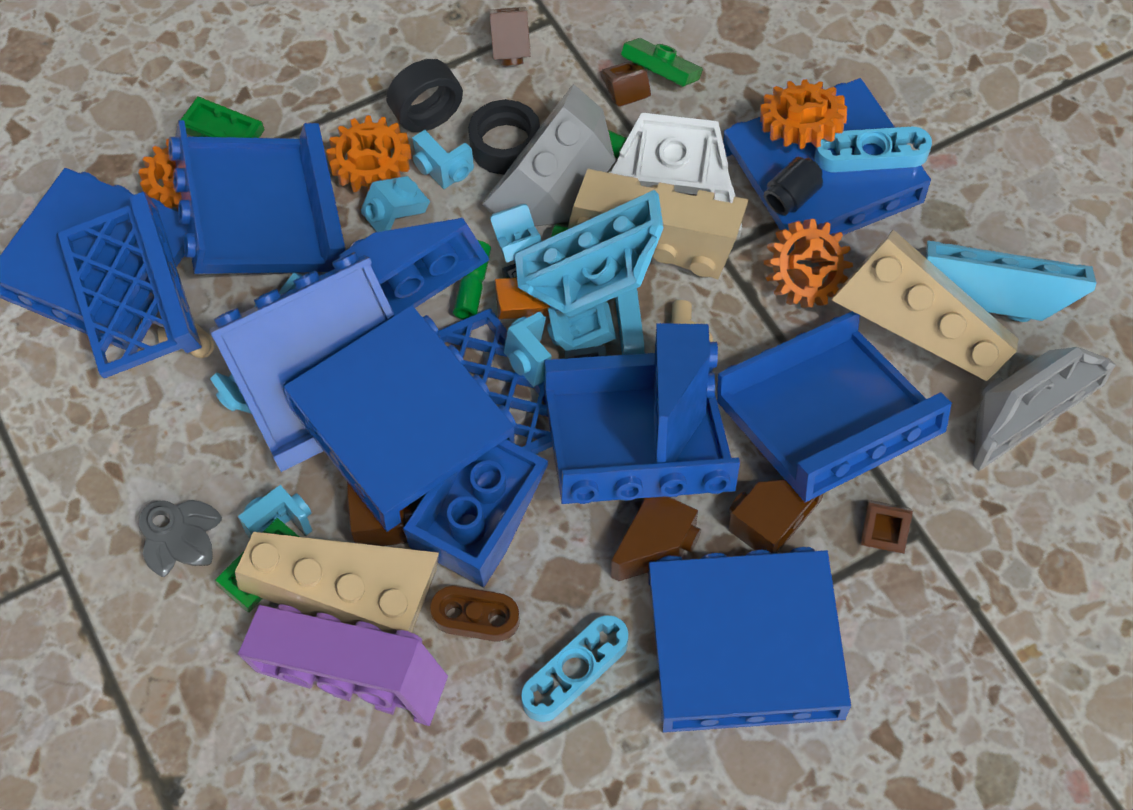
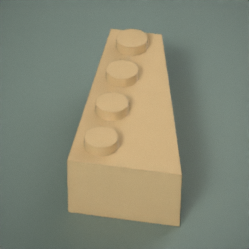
(695, 230)
(924, 306)
(339, 578)

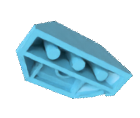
(593, 258)
(1012, 283)

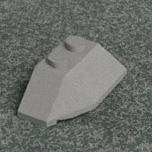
(556, 161)
(1035, 397)

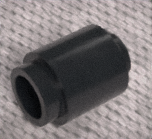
(793, 186)

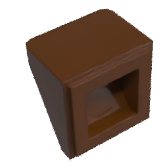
(626, 83)
(886, 526)

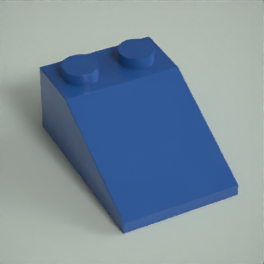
(420, 259)
(681, 385)
(477, 511)

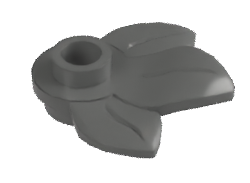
(182, 538)

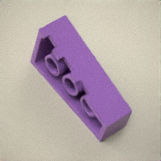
(345, 660)

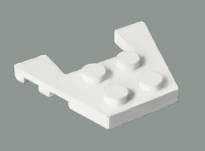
(677, 153)

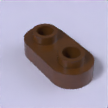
(477, 611)

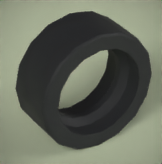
(416, 80)
(500, 114)

